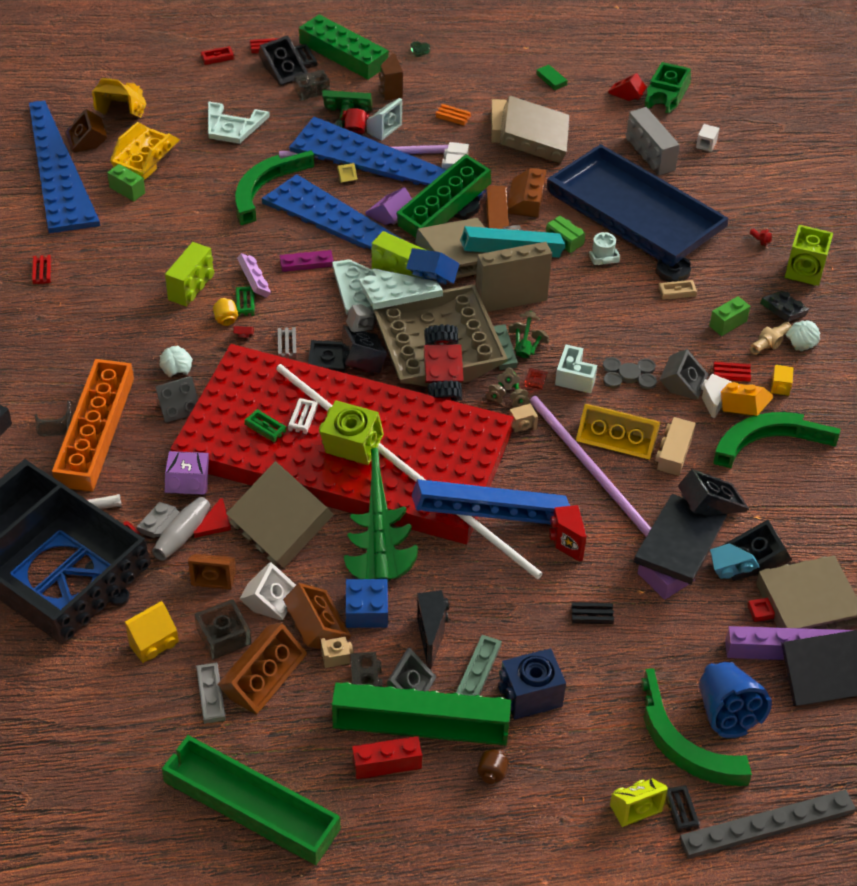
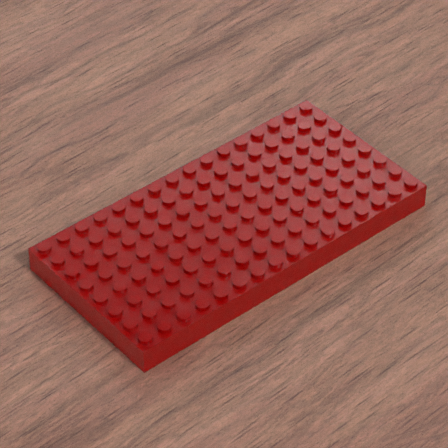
(427, 433)

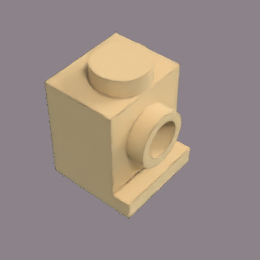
(524, 418)
(336, 651)

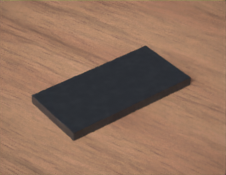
(679, 540)
(822, 667)

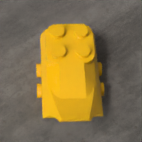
(114, 90)
(142, 149)

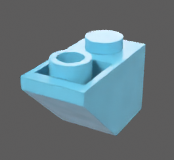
(731, 560)

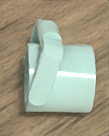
(604, 249)

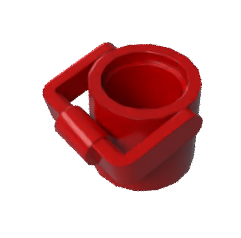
(355, 120)

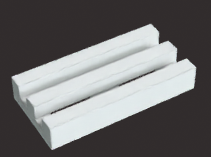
(300, 426)

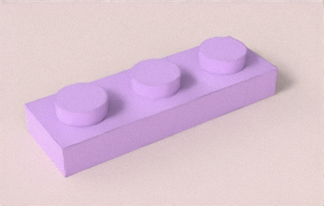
(254, 275)

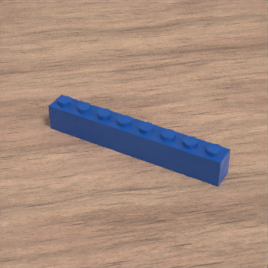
(486, 501)

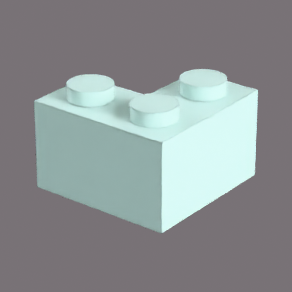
(573, 372)

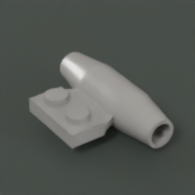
(173, 526)

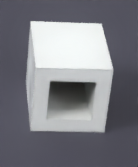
(707, 137)

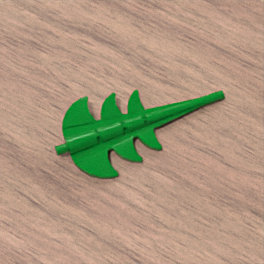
(382, 558)

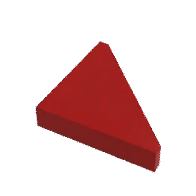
(214, 522)

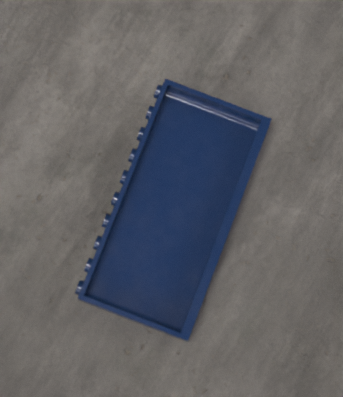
(636, 205)

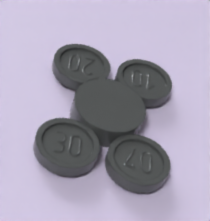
(629, 373)

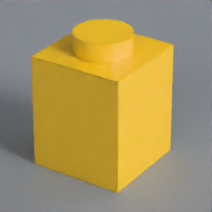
(782, 380)

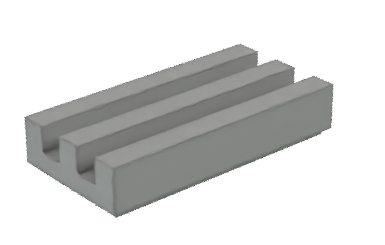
(287, 332)

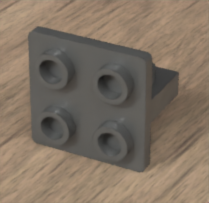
(176, 398)

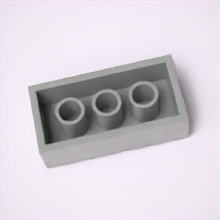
(652, 141)

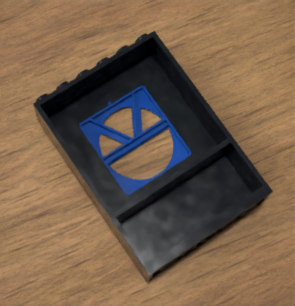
(46, 514)

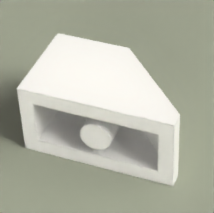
(712, 393)

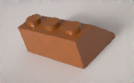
(527, 193)
(315, 615)

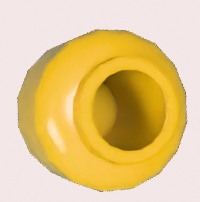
(225, 311)

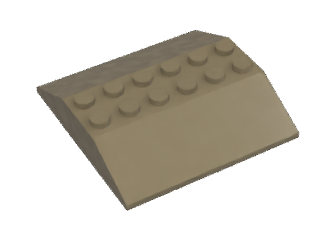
(460, 306)

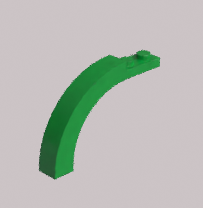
(262, 174)
(767, 426)
(694, 760)

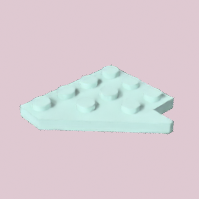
(347, 277)
(393, 289)

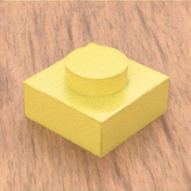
(347, 172)

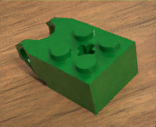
(668, 86)

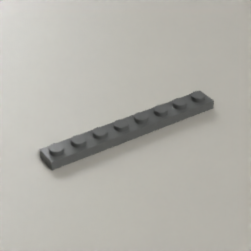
(766, 824)

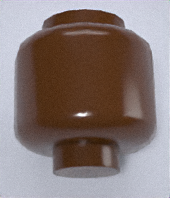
(492, 766)

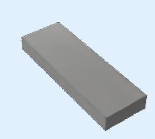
(210, 693)

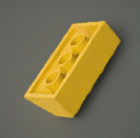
(617, 431)

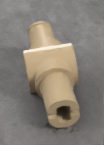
(770, 338)

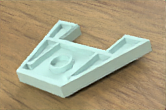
(232, 128)

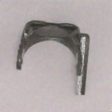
(54, 427)

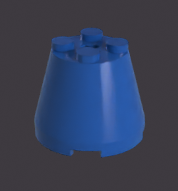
(733, 699)

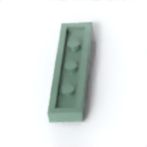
(479, 666)

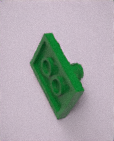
(347, 100)

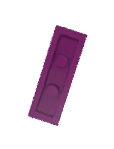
(306, 260)

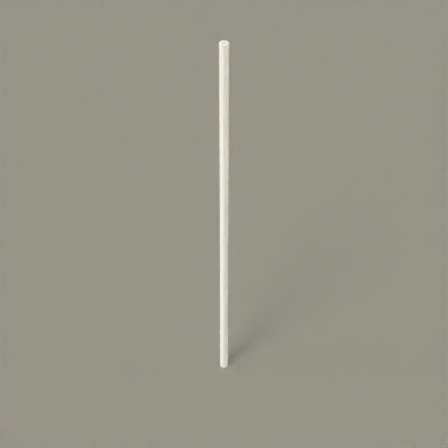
(414, 475)

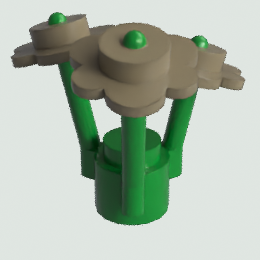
(524, 348)

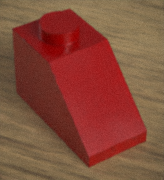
(628, 88)

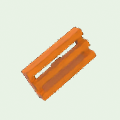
(453, 114)

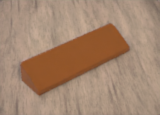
(497, 207)

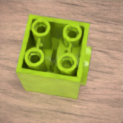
(808, 255)
(351, 432)

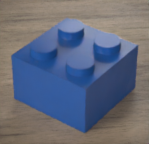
(432, 266)
(366, 603)

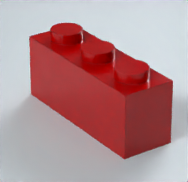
(387, 757)

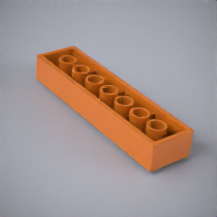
(93, 425)

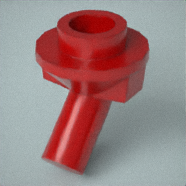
(764, 237)

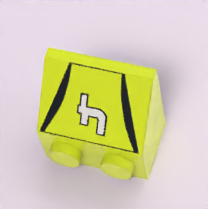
(638, 801)

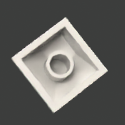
(266, 592)

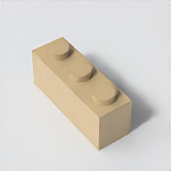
(496, 119)
(675, 446)

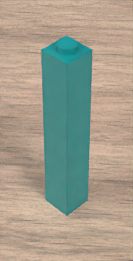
(492, 239)

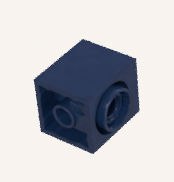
(532, 683)

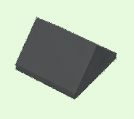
(411, 673)

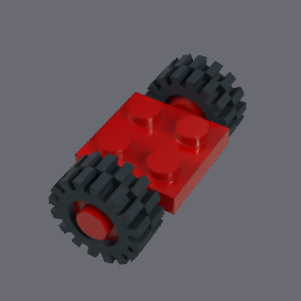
(443, 362)

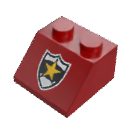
(568, 531)

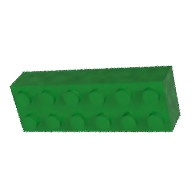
(343, 46)
(445, 195)

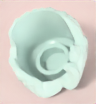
(803, 335)
(175, 361)

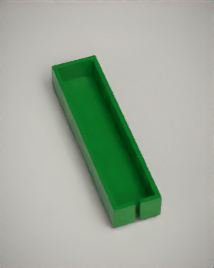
(421, 713)
(252, 799)

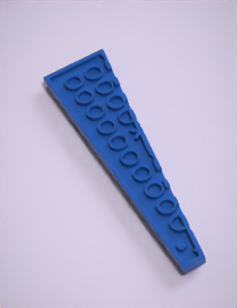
(347, 147)
(63, 191)
(327, 213)

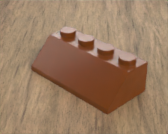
(263, 668)

